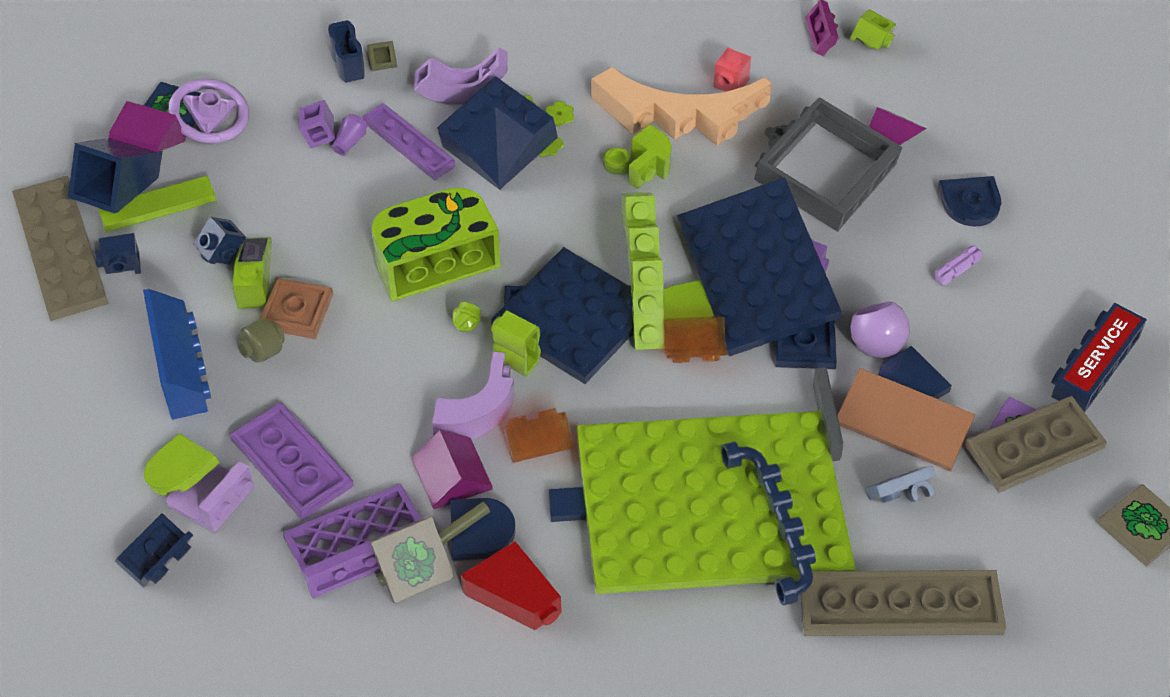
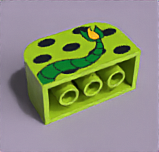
(434, 241)

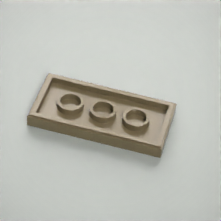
(1035, 444)

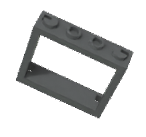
(849, 130)

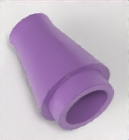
(349, 133)

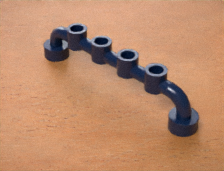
(789, 528)

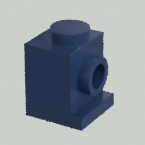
(118, 254)

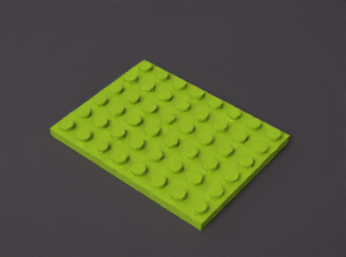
(679, 519)

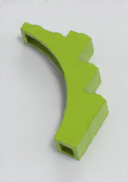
(645, 269)

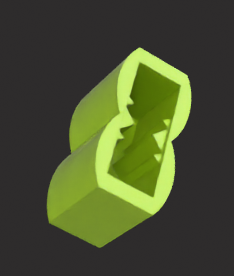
(518, 341)

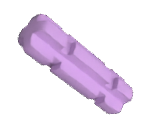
(958, 265)

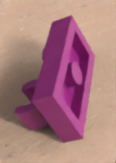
(822, 27)

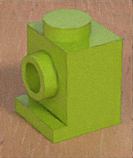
(874, 30)

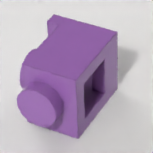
(317, 124)

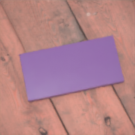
(291, 460)

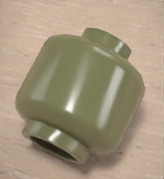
(261, 340)

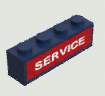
(1099, 355)

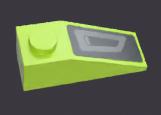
(252, 273)

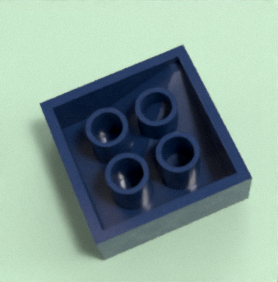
(497, 132)

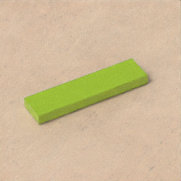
(160, 203)

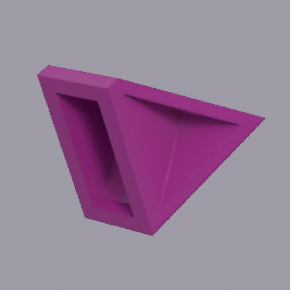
(894, 126)

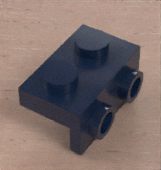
(153, 549)

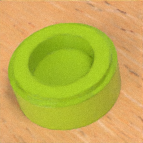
(617, 160)

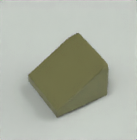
(381, 55)

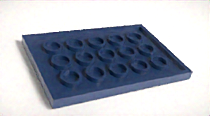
(759, 266)

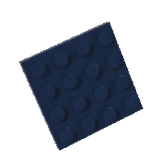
(579, 313)

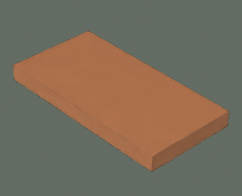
(905, 419)

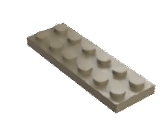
(59, 249)
(903, 603)

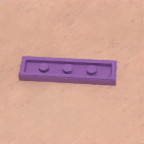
(409, 141)

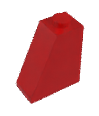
(513, 588)

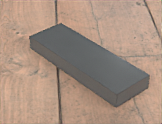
(826, 405)

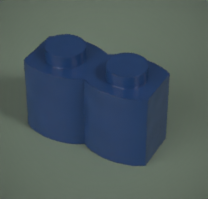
(346, 51)

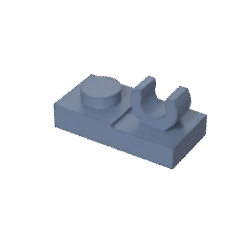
(912, 480)

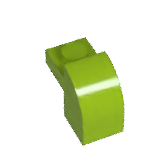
(651, 156)

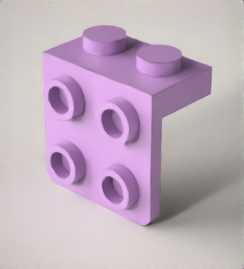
(214, 496)

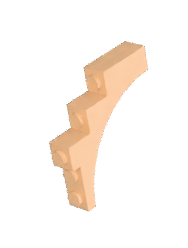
(677, 113)

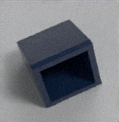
(111, 173)

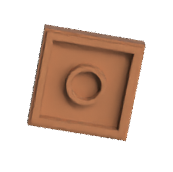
(297, 307)

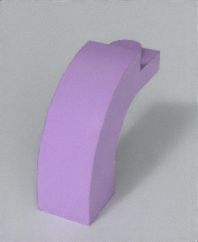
(455, 85)
(480, 412)

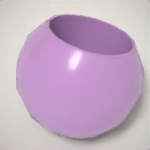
(880, 329)

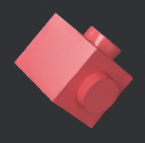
(732, 70)

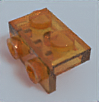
(695, 338)
(538, 436)

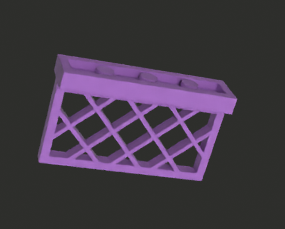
(354, 563)

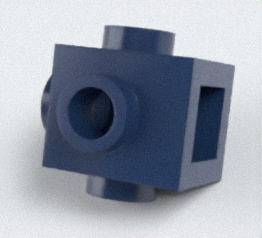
(219, 241)

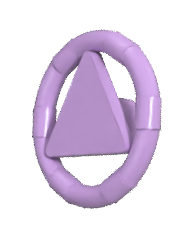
(209, 110)

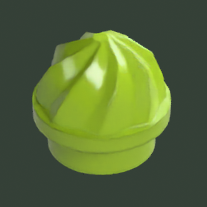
(466, 316)

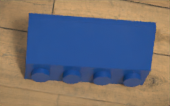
(176, 354)

